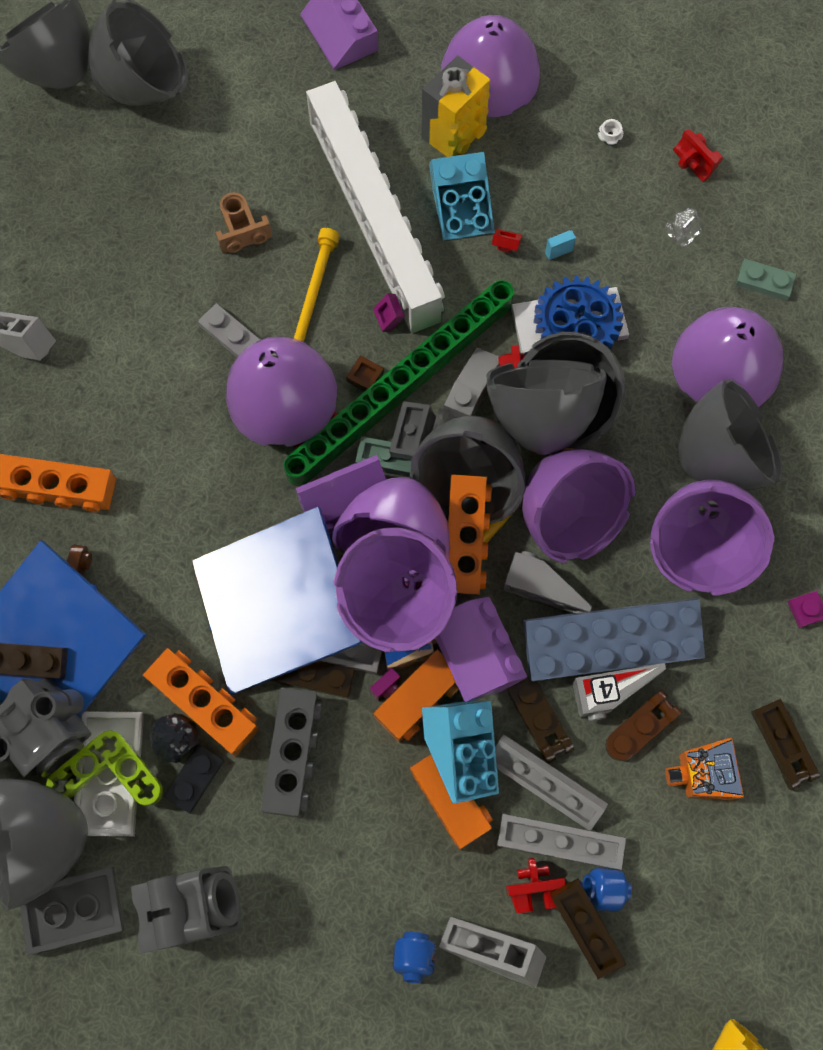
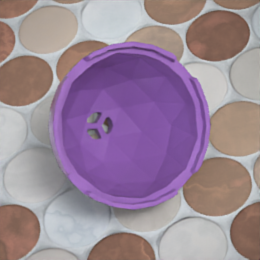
(504, 55)
(713, 353)
(284, 400)
(576, 503)
(393, 504)
(716, 550)
(375, 596)

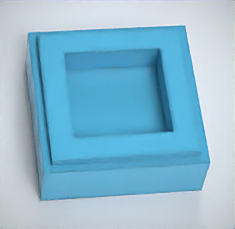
(560, 244)

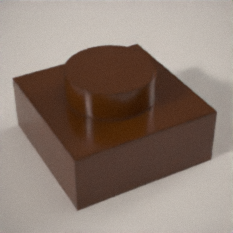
(364, 373)

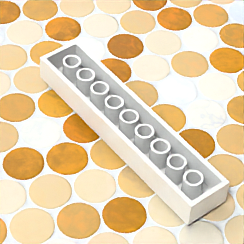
(375, 207)

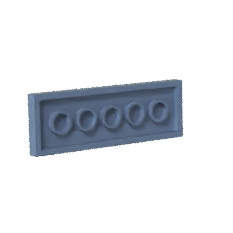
(613, 639)

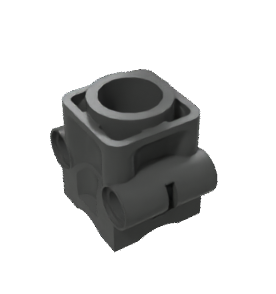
(41, 726)
(186, 908)

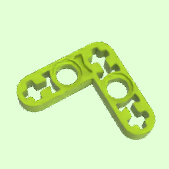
(114, 761)

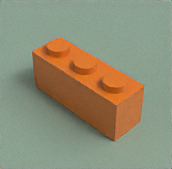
(424, 688)
(462, 820)

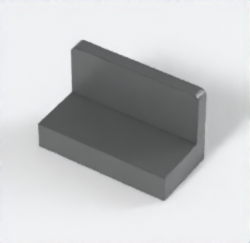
(413, 426)

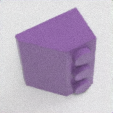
(341, 30)
(338, 489)
(479, 650)

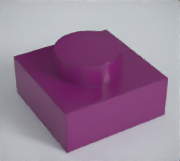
(388, 312)
(807, 609)
(385, 685)

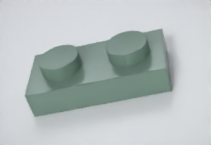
(765, 279)
(370, 447)

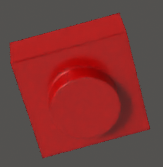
(506, 240)

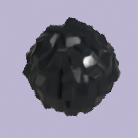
(173, 737)

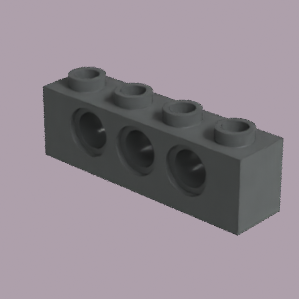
(291, 704)

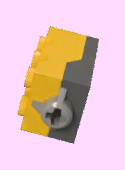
(455, 108)

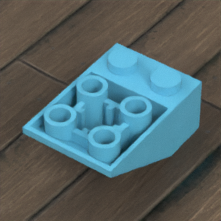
(462, 195)
(463, 748)

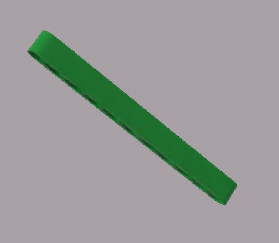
(397, 393)

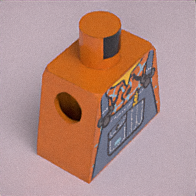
(708, 772)

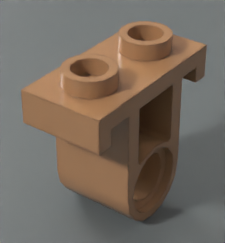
(240, 225)

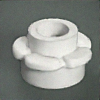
(610, 126)

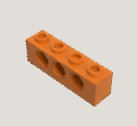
(463, 488)
(95, 497)
(163, 676)

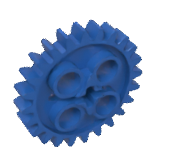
(588, 299)

